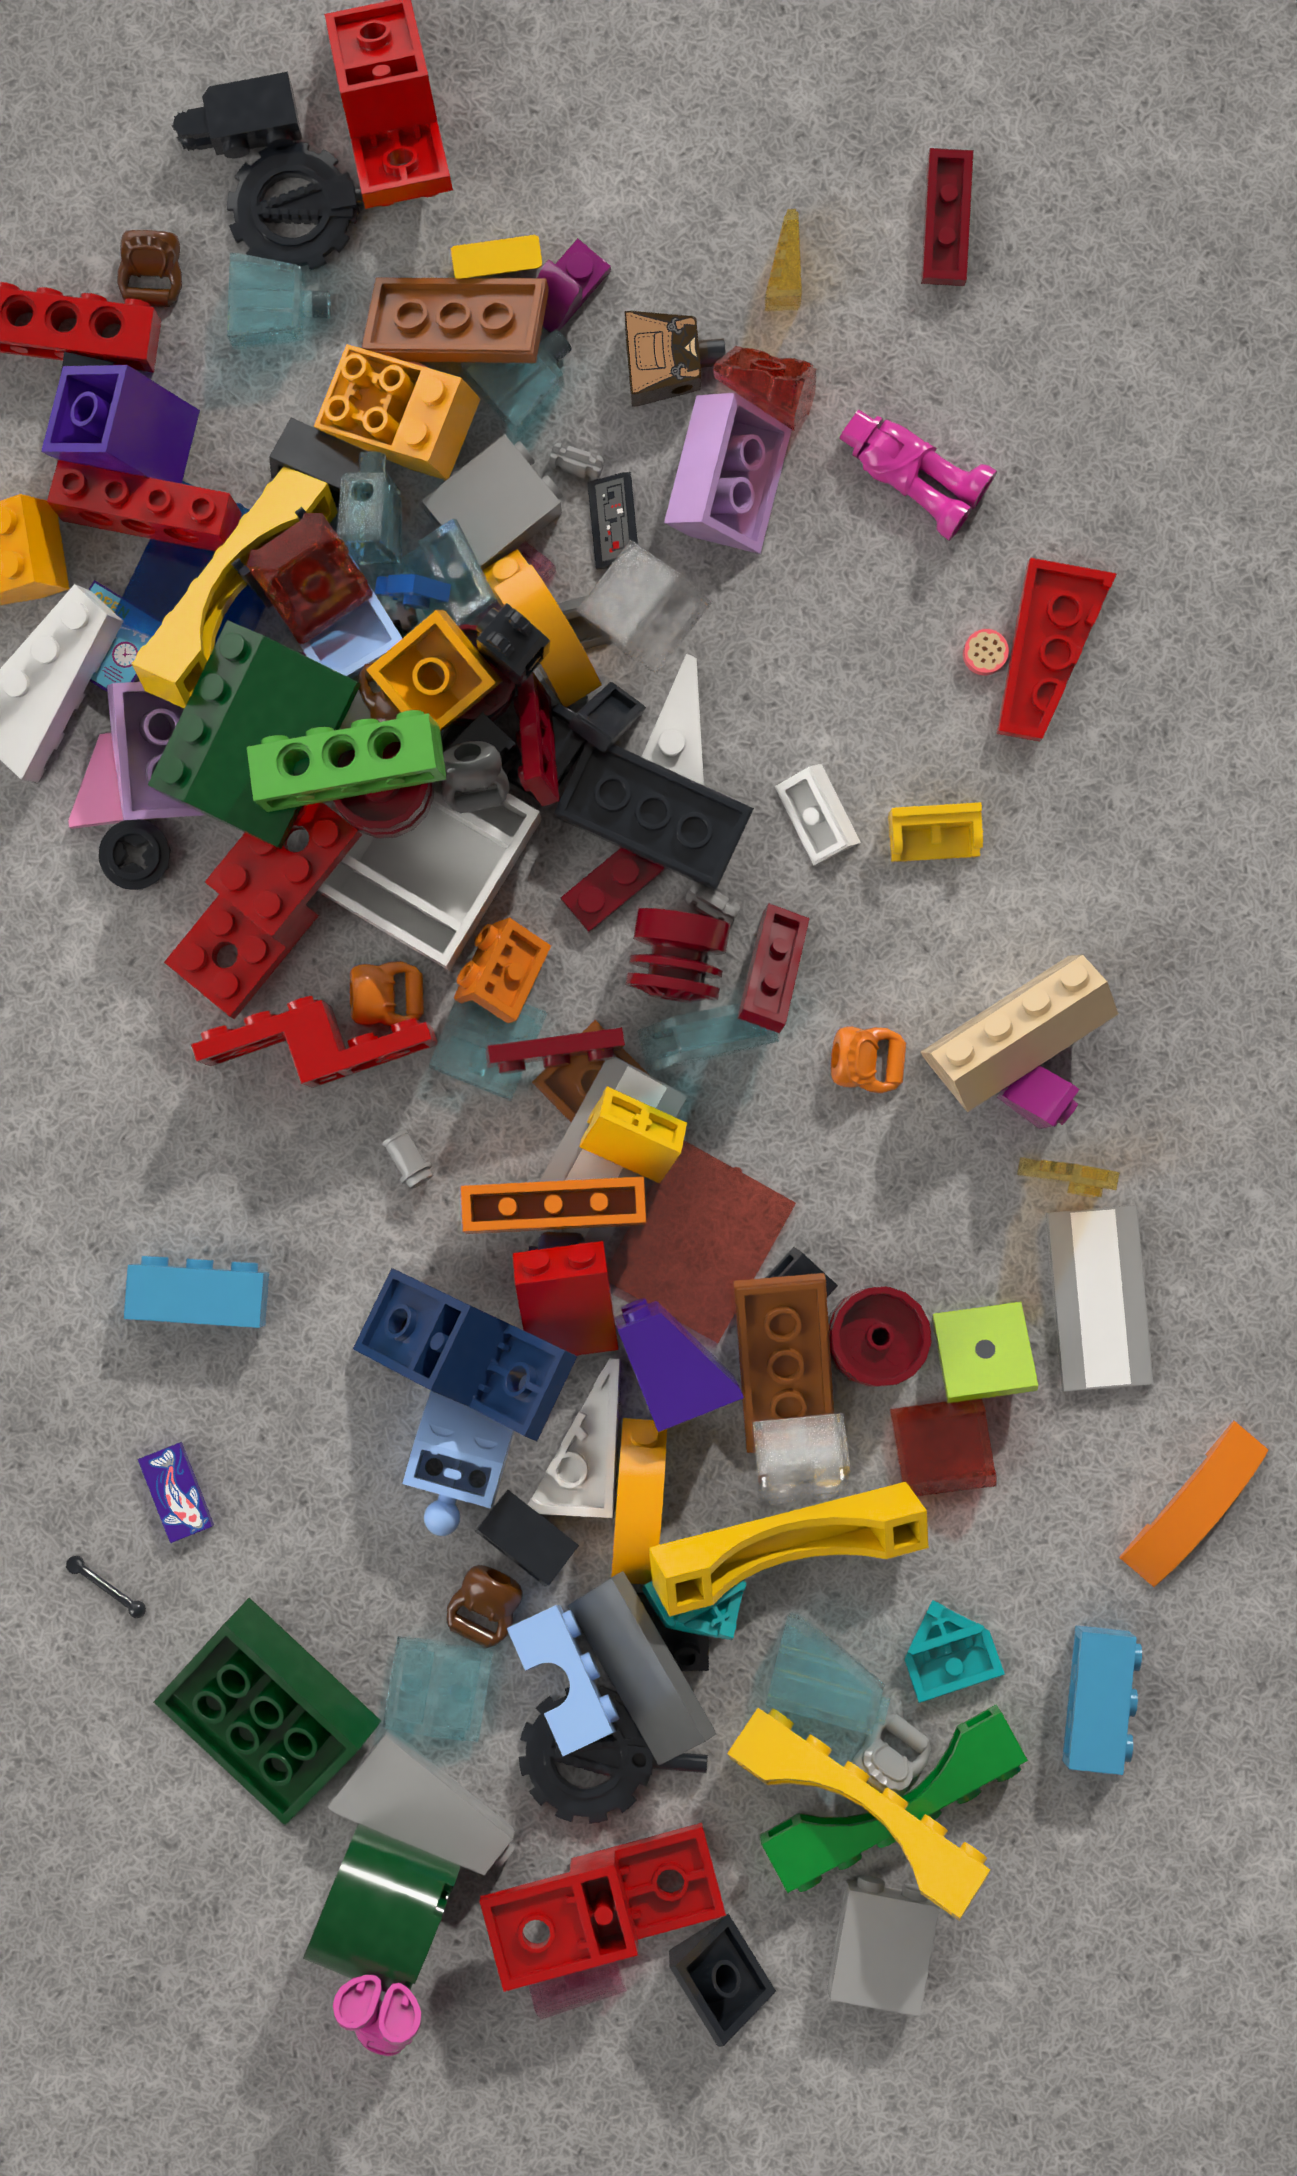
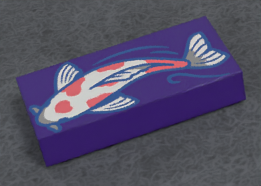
(175, 1492)

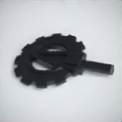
(328, 202)
(618, 1756)

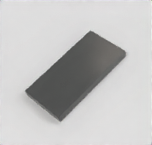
(642, 1669)

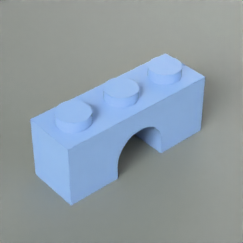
(584, 1713)

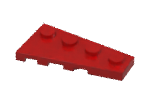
(1051, 629)

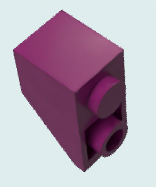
(1041, 1098)

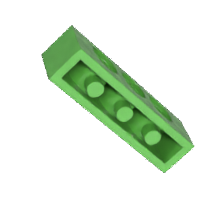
(415, 764)

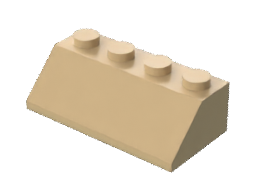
(1022, 1031)

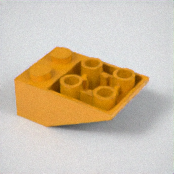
(398, 410)
(30, 550)

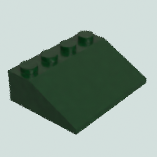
(244, 695)
(267, 1711)

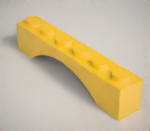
(184, 641)
(705, 1566)
(779, 1757)

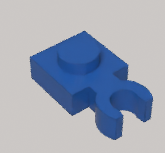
(413, 590)

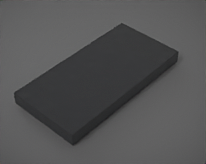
(654, 813)

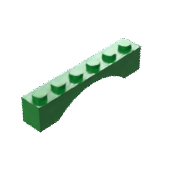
(812, 1845)

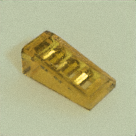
(784, 283)

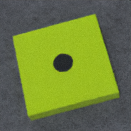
(984, 1352)

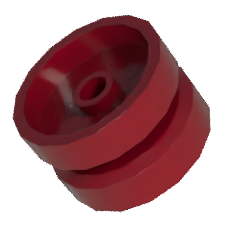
(389, 811)
(905, 1332)

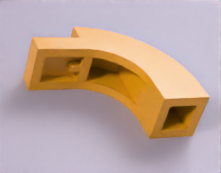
(567, 664)
(639, 1498)

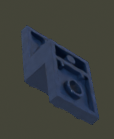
(465, 1354)

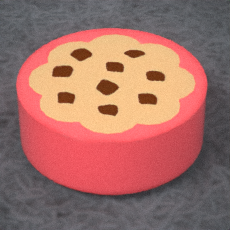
(985, 652)

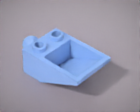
(354, 639)
(463, 1444)

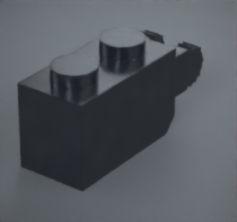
(242, 117)
(511, 643)

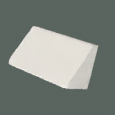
(817, 814)

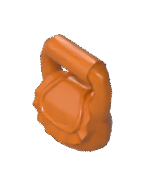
(374, 994)
(856, 1057)

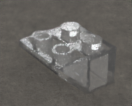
(644, 607)
(801, 1458)

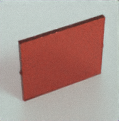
(700, 1236)

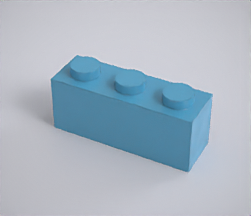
(196, 1293)
(1101, 1700)

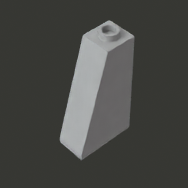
(423, 1806)

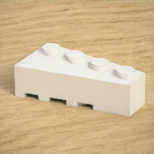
(48, 679)

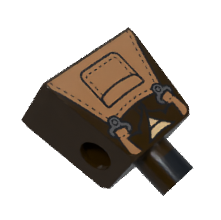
(666, 355)

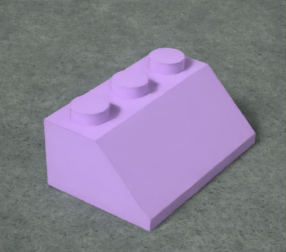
(728, 472)

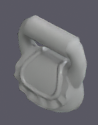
(885, 1764)

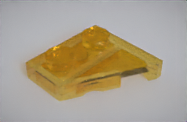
(1081, 1179)

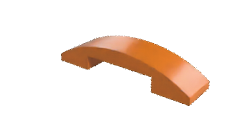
(1196, 1505)

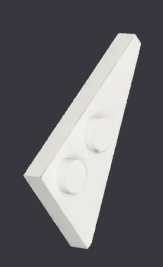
(677, 733)
(584, 1469)

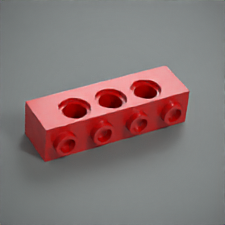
(132, 346)
(142, 506)

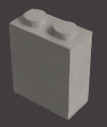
(496, 501)
(883, 1946)

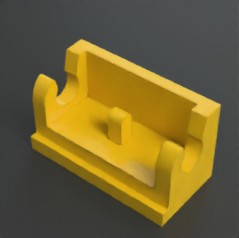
(935, 832)
(634, 1135)

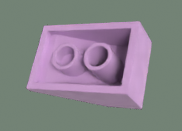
(140, 734)

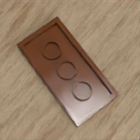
(457, 319)
(783, 1348)

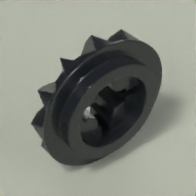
(113, 853)

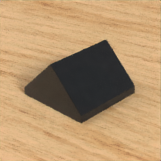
(720, 1978)

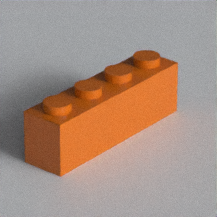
(553, 1205)

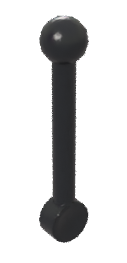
(77, 1565)

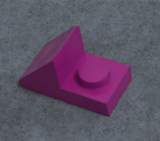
(571, 283)

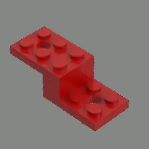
(388, 103)
(260, 908)
(313, 1041)
(602, 1907)

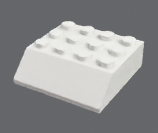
(437, 878)

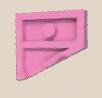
(99, 793)

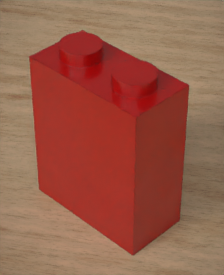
(567, 1297)

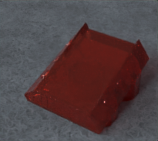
(773, 384)
(309, 576)
(943, 1447)

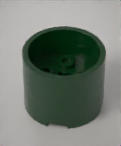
(382, 1910)

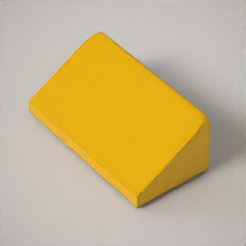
(496, 256)

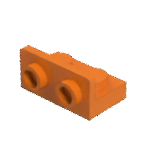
(502, 969)

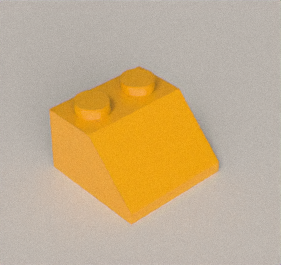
(435, 671)

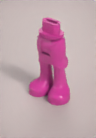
(897, 455)
(379, 2025)

